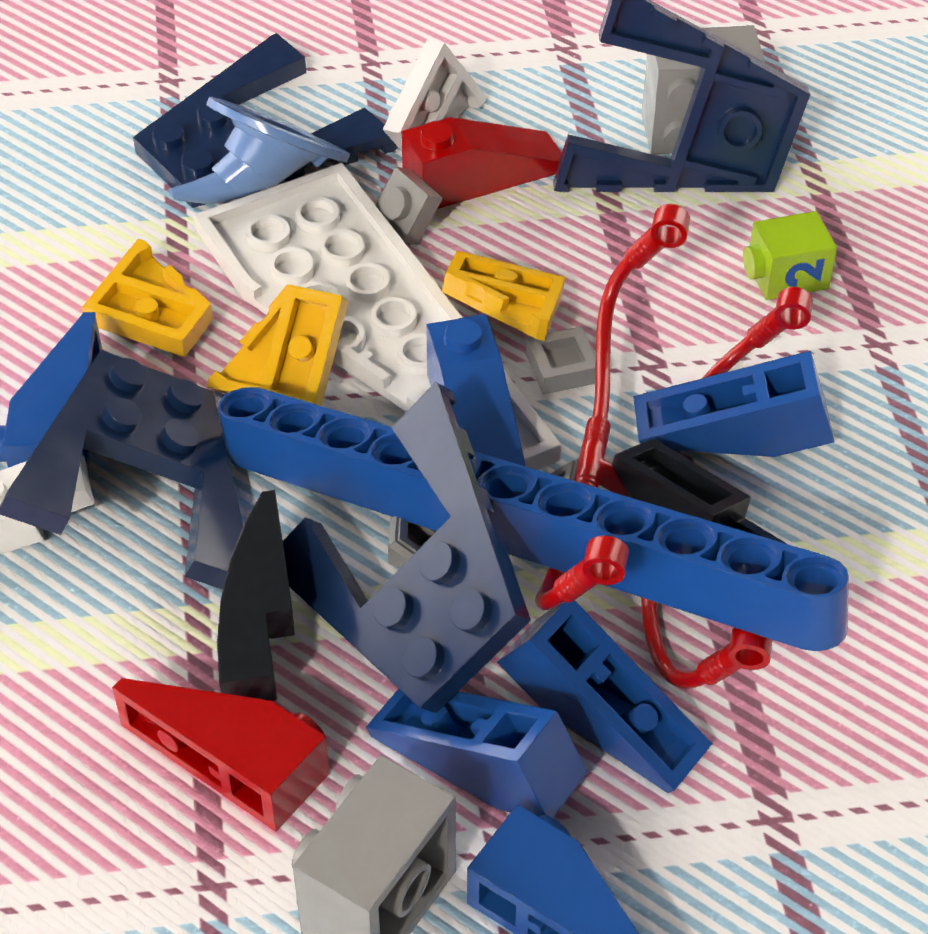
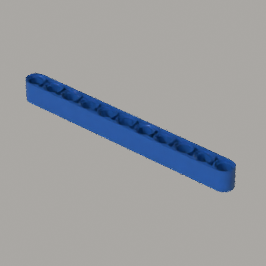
(550, 520)

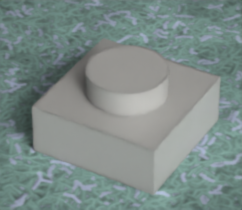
(408, 204)
(562, 360)

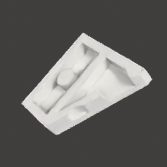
(433, 91)

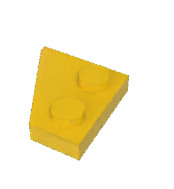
(505, 292)
(150, 303)
(289, 347)

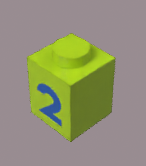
(790, 254)

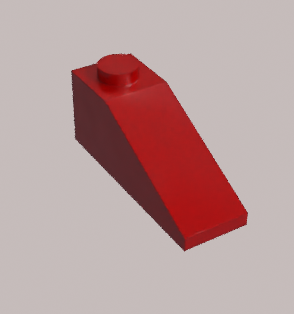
(476, 157)
(232, 743)

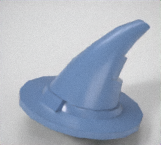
(259, 156)

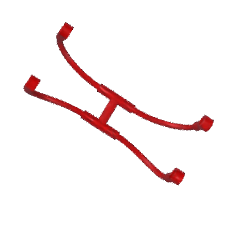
(608, 556)

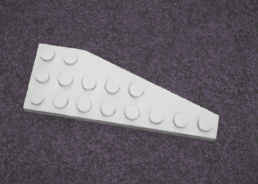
(336, 241)

